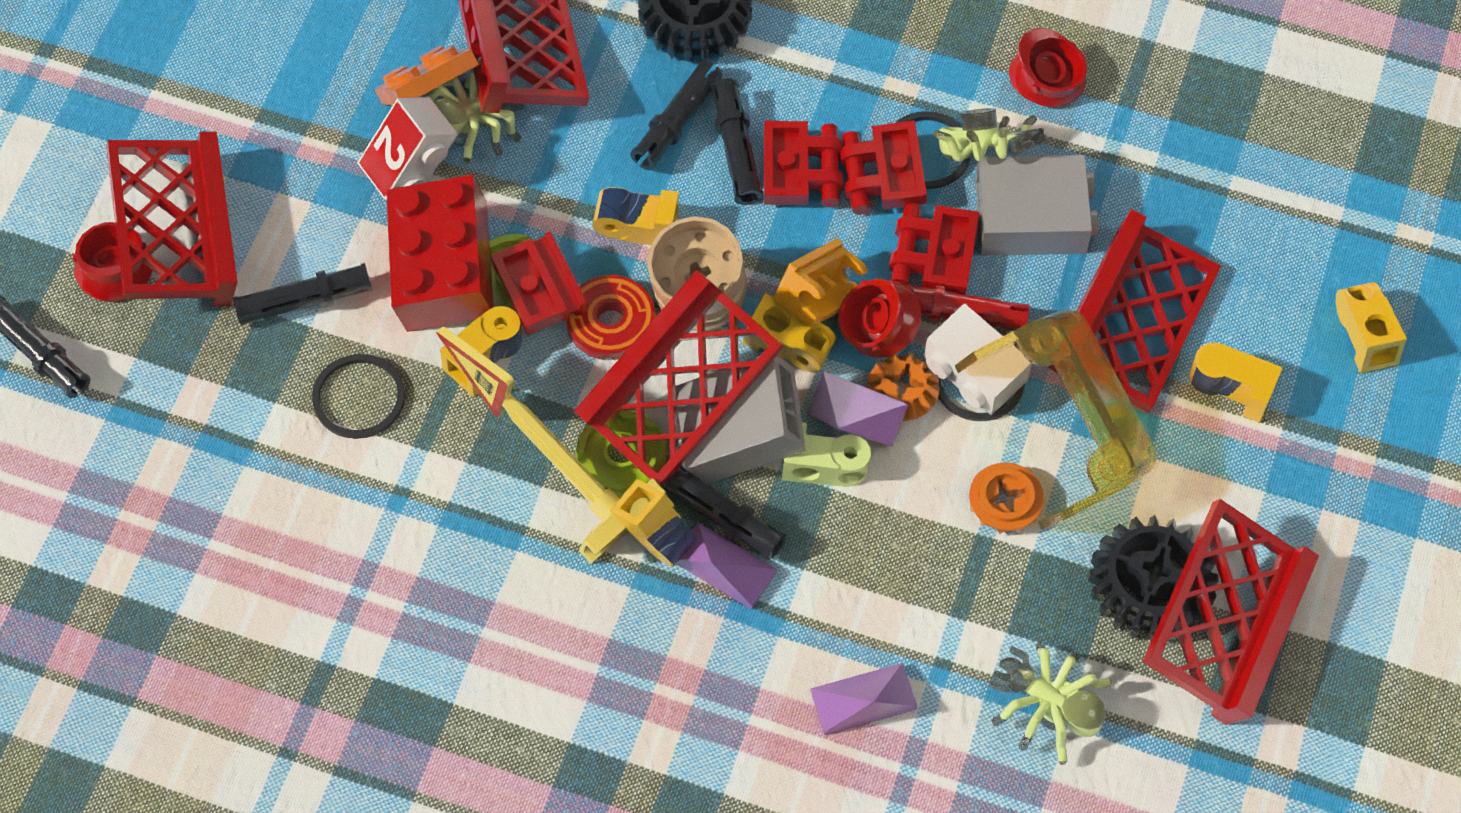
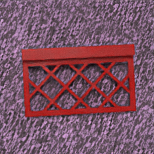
(496, 67)
(210, 226)
(1108, 284)
(650, 351)
(1258, 638)

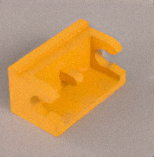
(818, 282)

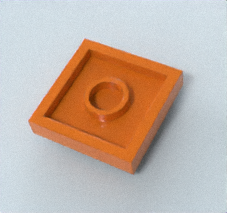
(436, 69)

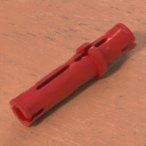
(997, 313)

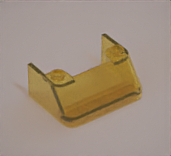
(1122, 442)

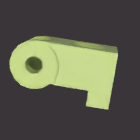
(829, 461)

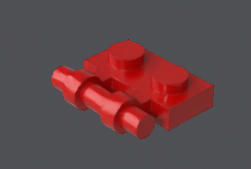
(786, 163)
(898, 167)
(949, 248)

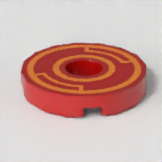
(604, 295)

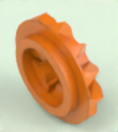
(926, 383)
(1014, 481)

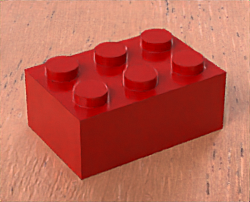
(439, 253)

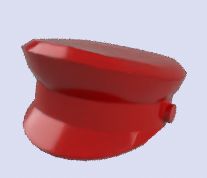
(1048, 68)
(98, 263)
(879, 317)

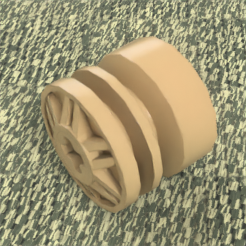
(700, 246)

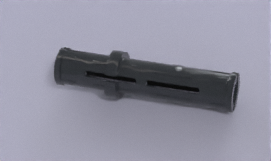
(733, 126)
(667, 127)
(302, 294)
(46, 357)
(735, 519)

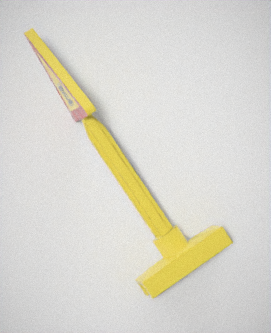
(495, 389)

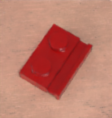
(538, 283)

